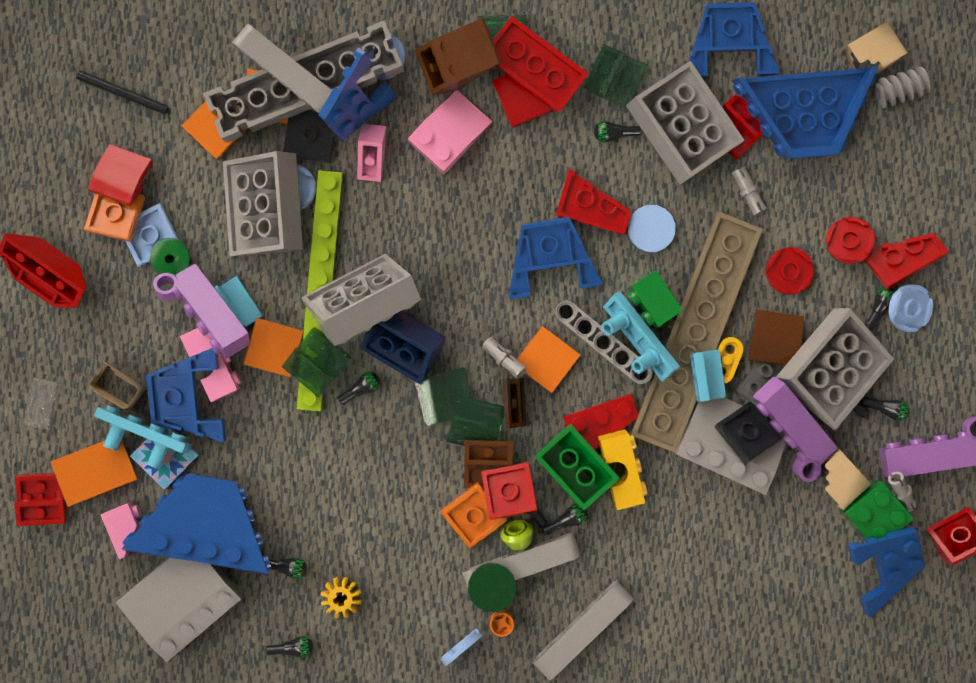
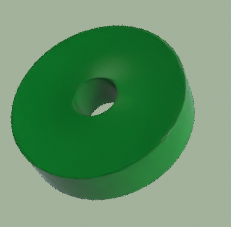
(165, 247)

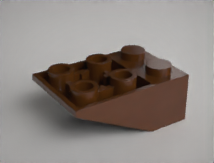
(457, 57)

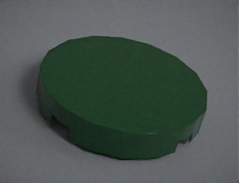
(492, 587)

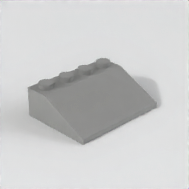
(684, 122)
(263, 204)
(362, 299)
(836, 366)
(707, 448)
(178, 603)

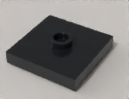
(309, 137)
(748, 432)

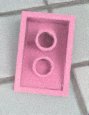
(449, 131)

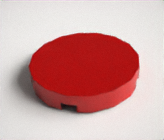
(850, 240)
(782, 268)

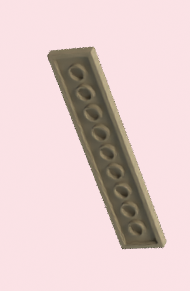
(697, 328)

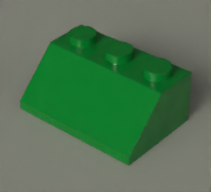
(576, 466)

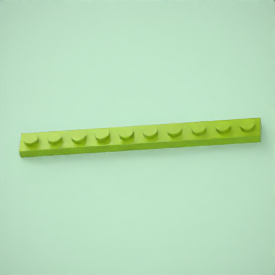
(321, 259)

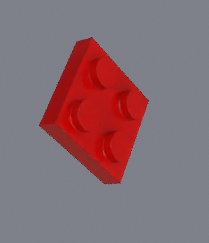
(509, 491)

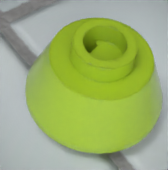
(517, 535)

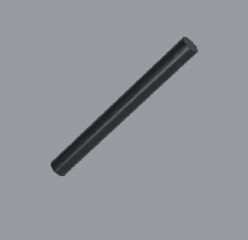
(122, 92)

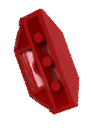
(43, 270)

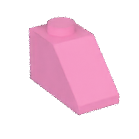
(371, 152)
(121, 523)

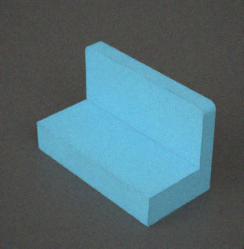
(239, 301)
(707, 375)

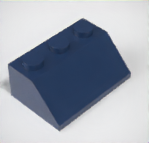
(404, 345)

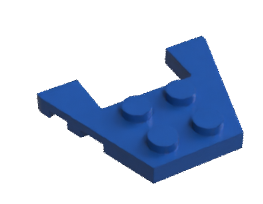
(732, 28)
(348, 105)
(548, 246)
(175, 399)
(897, 562)

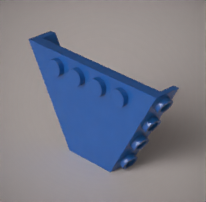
(807, 111)
(202, 524)

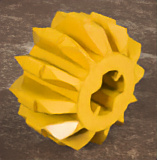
(348, 602)

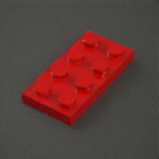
(537, 65)

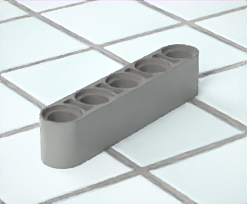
(282, 67)
(591, 340)
(536, 558)
(583, 630)

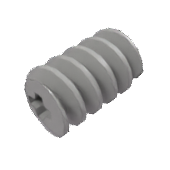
(902, 85)

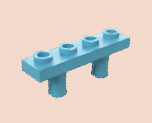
(640, 335)
(132, 423)

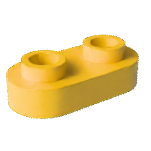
(730, 361)

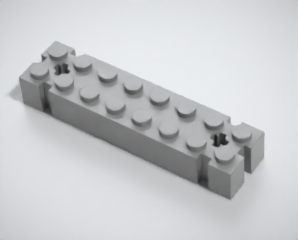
(268, 101)

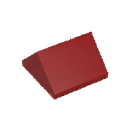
(955, 536)

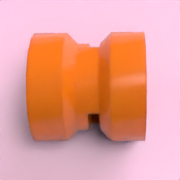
(502, 626)

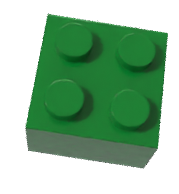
(653, 300)
(876, 512)

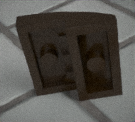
(514, 403)

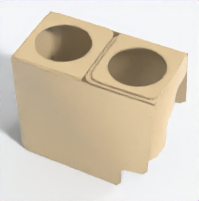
(877, 46)
(141, 389)
(844, 479)

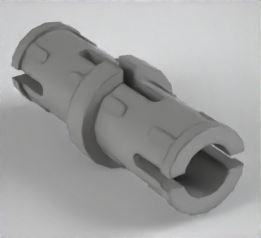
(749, 190)
(504, 357)
(902, 490)

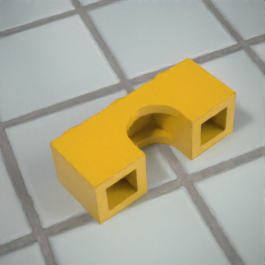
(628, 489)

